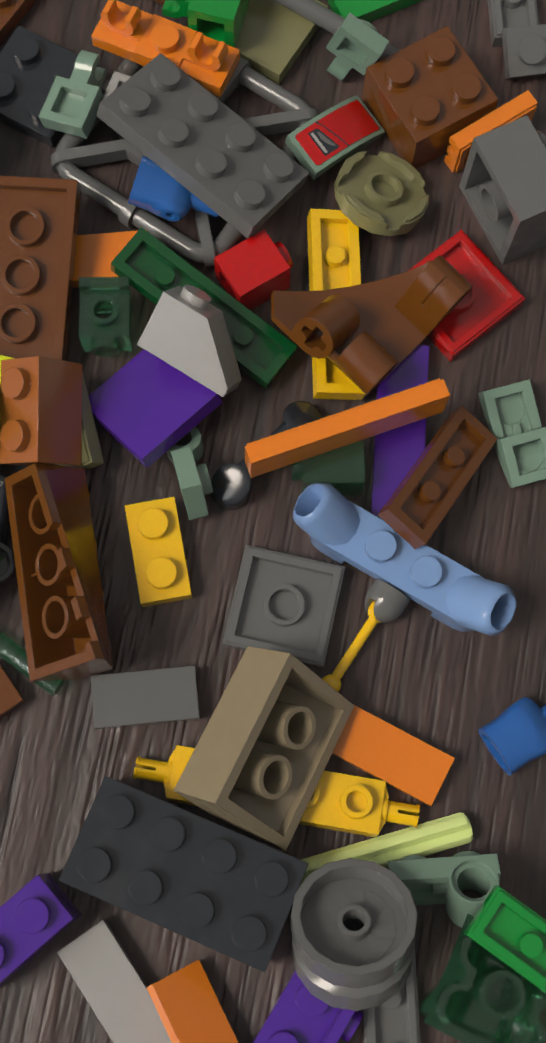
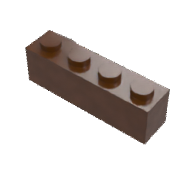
(57, 573)

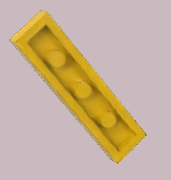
(332, 265)

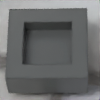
(524, 51)

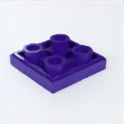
(151, 406)

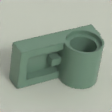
(444, 878)

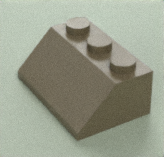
(265, 746)

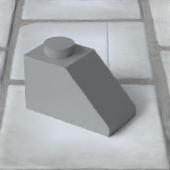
(193, 338)

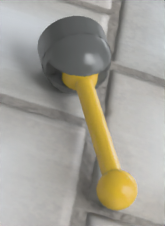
(382, 605)

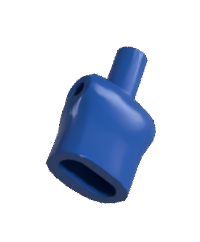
(162, 194)
(516, 735)

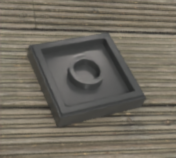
(284, 605)

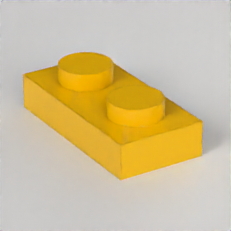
(158, 552)

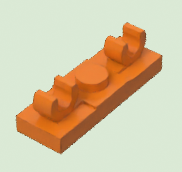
(143, 36)

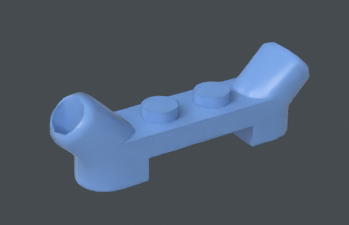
(422, 574)

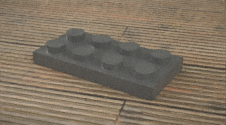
(202, 144)

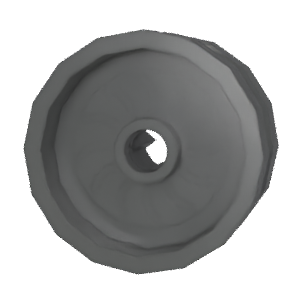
(353, 933)

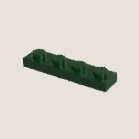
(156, 268)

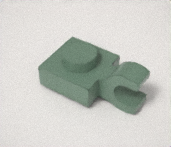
(355, 46)
(75, 101)
(192, 479)

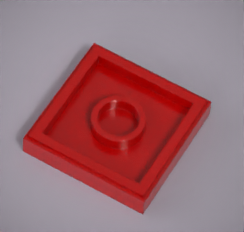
(483, 307)

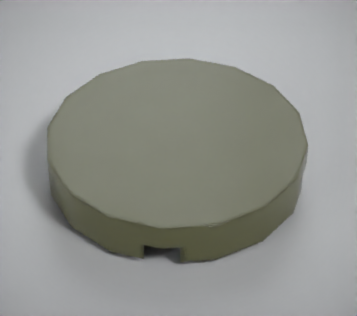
(381, 193)

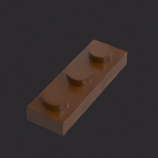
(438, 477)

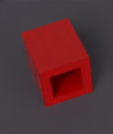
(254, 269)

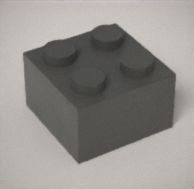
(508, 188)

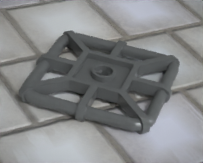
(71, 156)

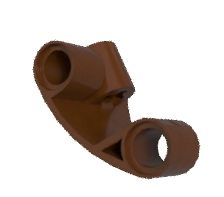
(371, 324)

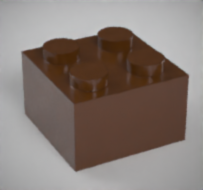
(426, 95)

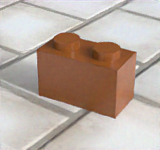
(41, 412)

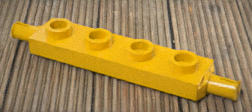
(337, 804)

